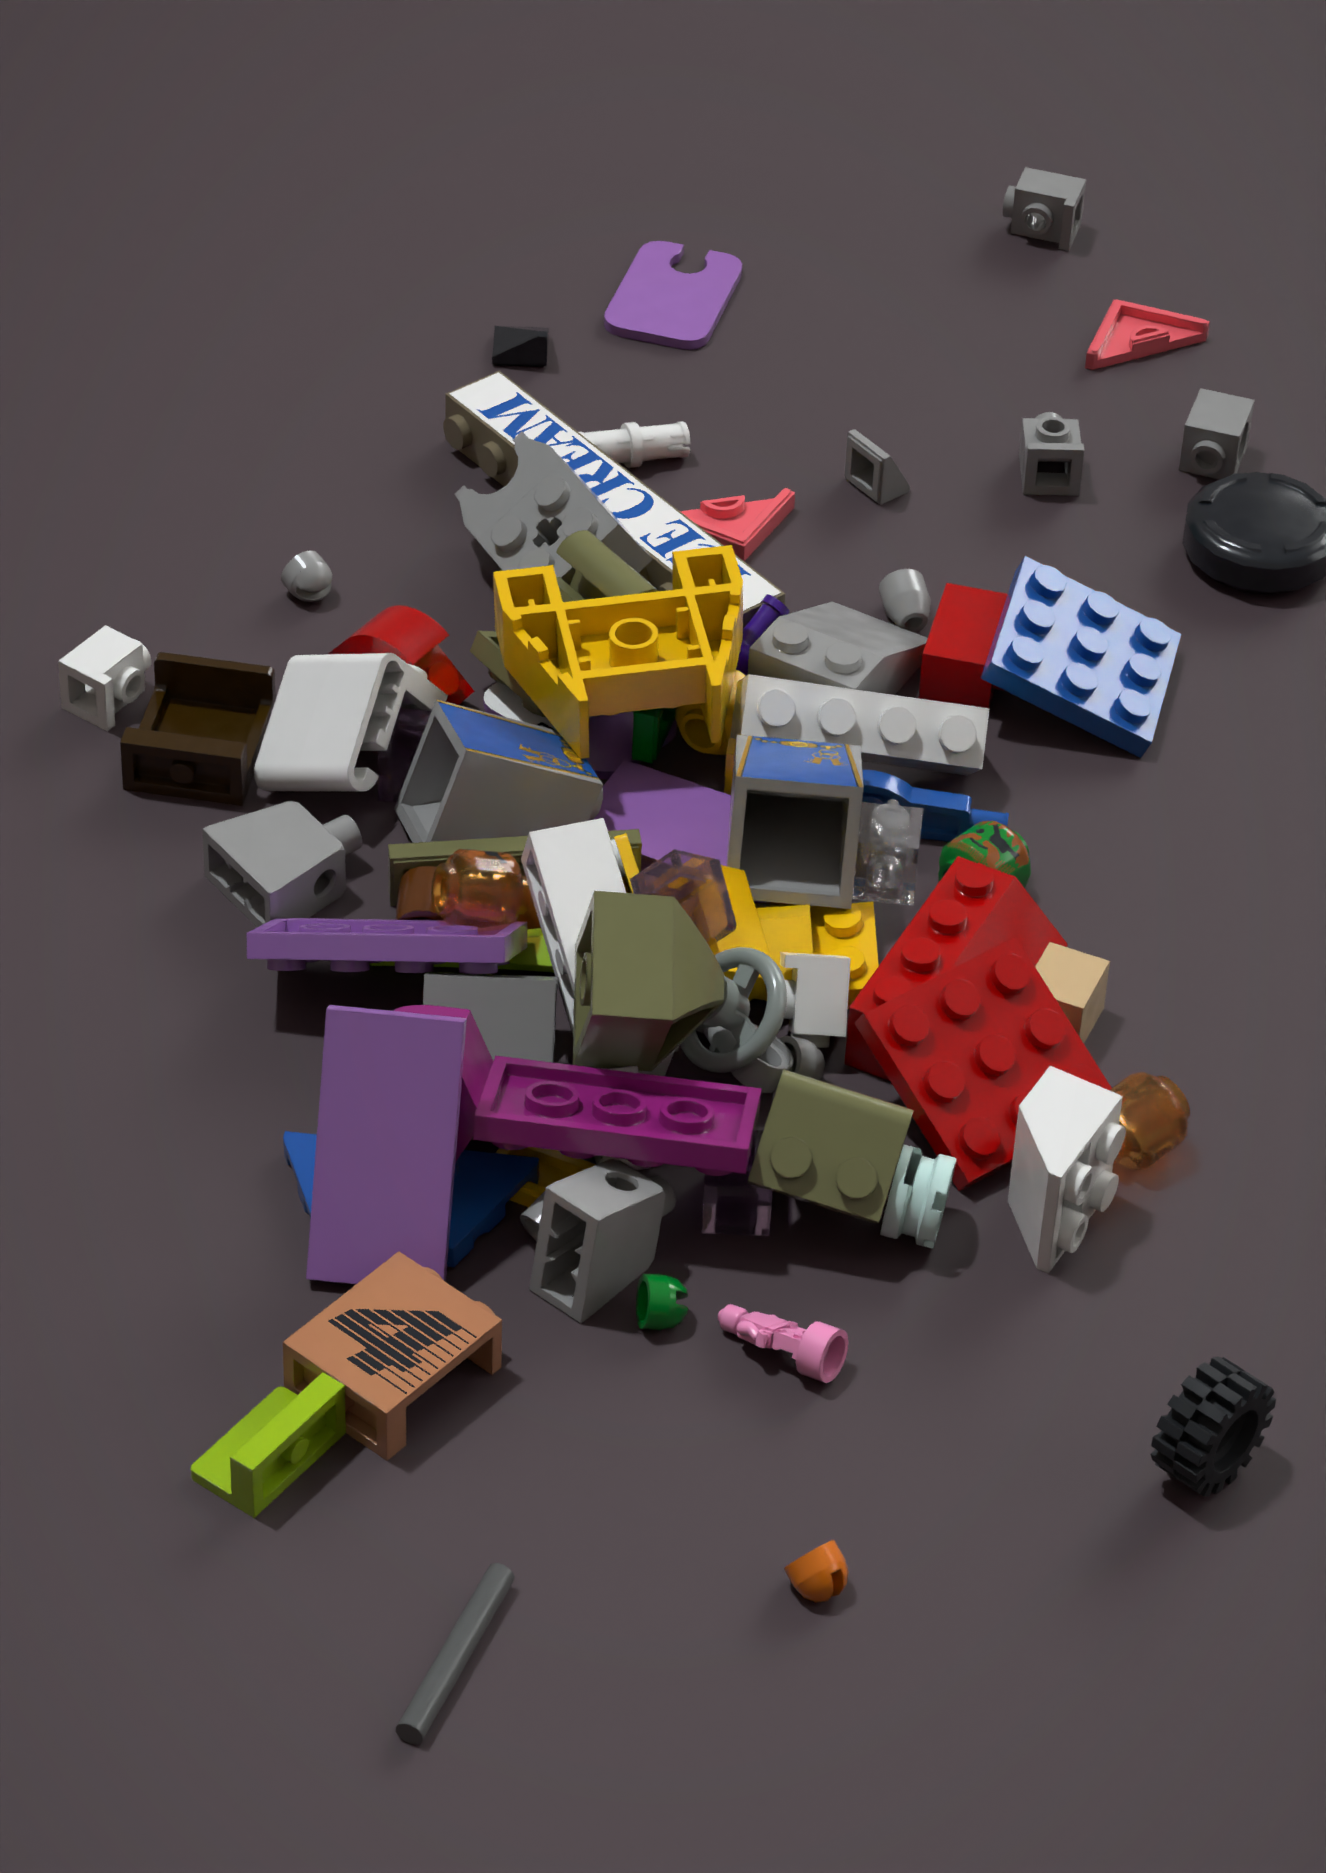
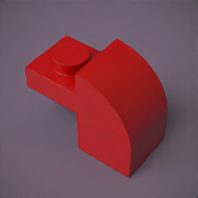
(413, 639)

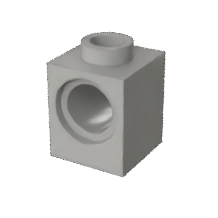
(1216, 434)

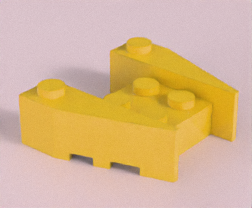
(624, 648)

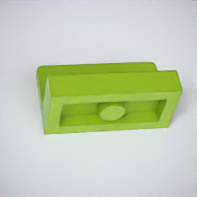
(273, 1444)

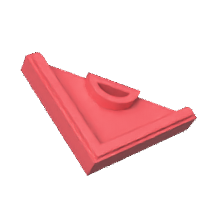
(1140, 331)
(742, 522)

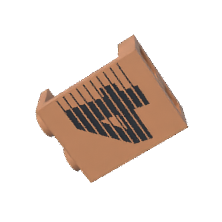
(390, 1345)

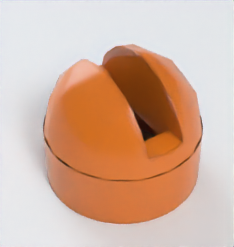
(819, 1573)

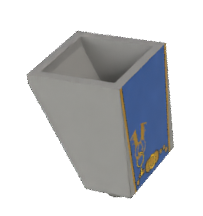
(492, 779)
(796, 819)

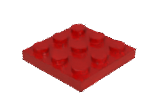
(972, 1051)

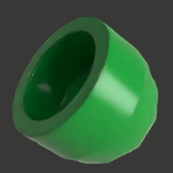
(657, 1302)

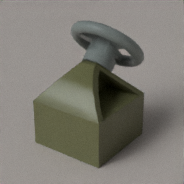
(654, 982)

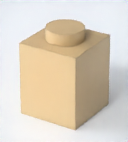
(1076, 983)

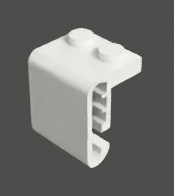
(330, 713)

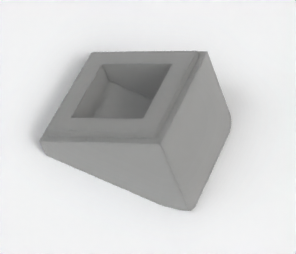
(873, 469)

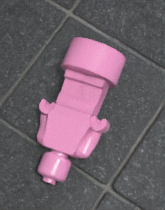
(817, 1351)

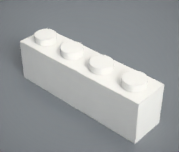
(884, 725)
(562, 874)

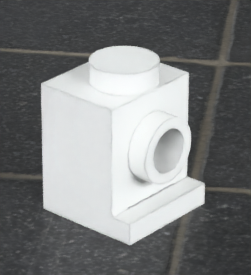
(103, 676)
(817, 996)

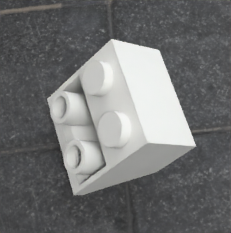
(1063, 1162)

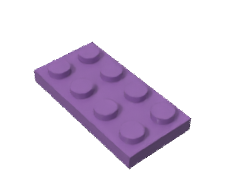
(359, 942)

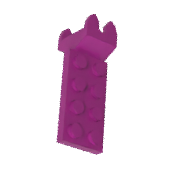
(600, 1110)

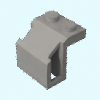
(510, 1010)

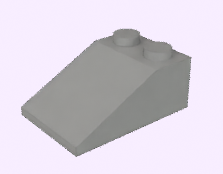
(837, 649)

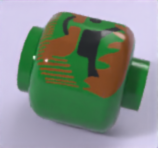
(990, 845)

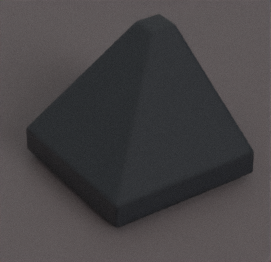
(520, 346)

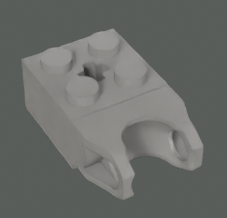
(539, 511)

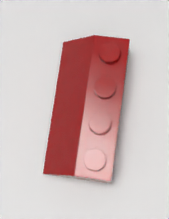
(959, 920)

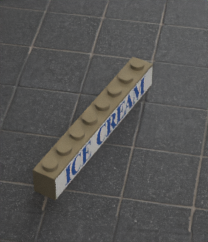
(494, 410)

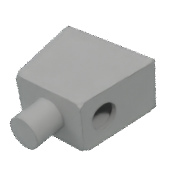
(279, 861)
(597, 1235)

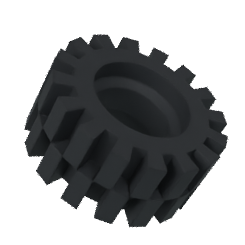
(1213, 1426)

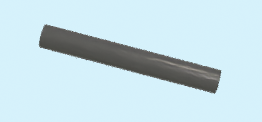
(455, 1654)

